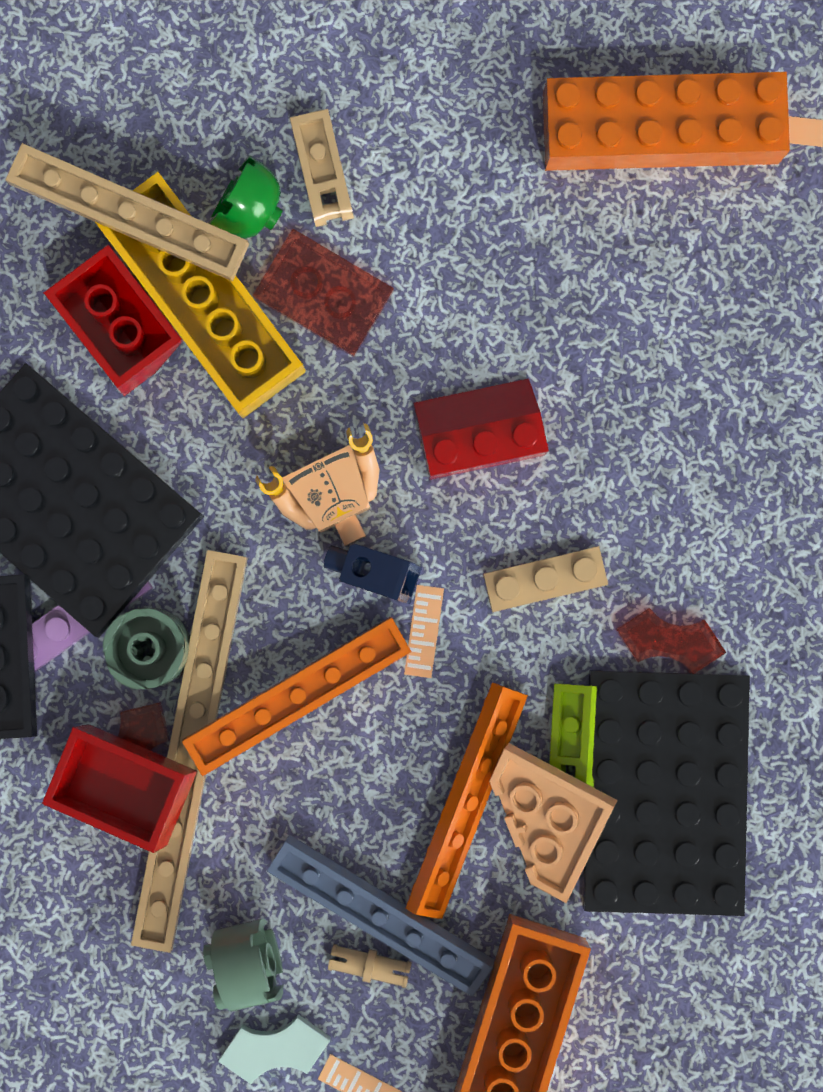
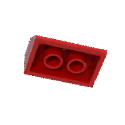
(115, 319)
(480, 429)

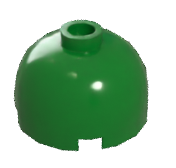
(249, 201)

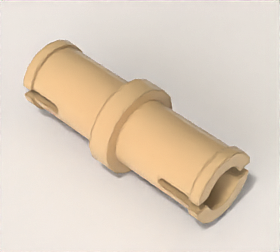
(369, 966)

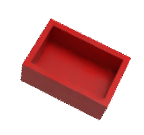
(119, 787)

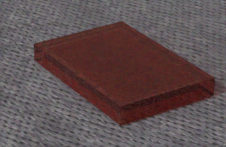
(323, 293)

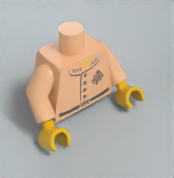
(330, 489)

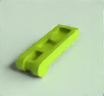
(573, 729)

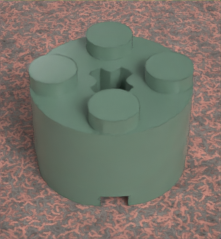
(125, 654)
(244, 965)

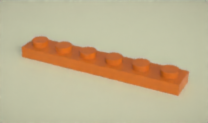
(296, 696)
(465, 802)

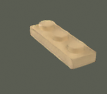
(545, 579)

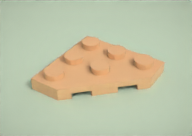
(549, 818)

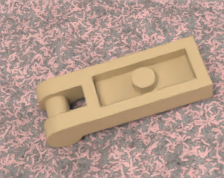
(321, 166)

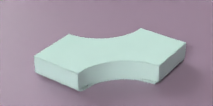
(291, 1046)

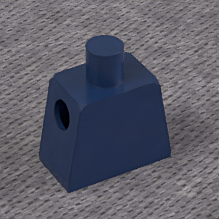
(387, 574)

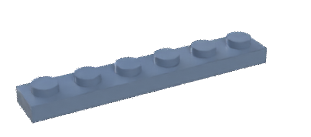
(381, 915)

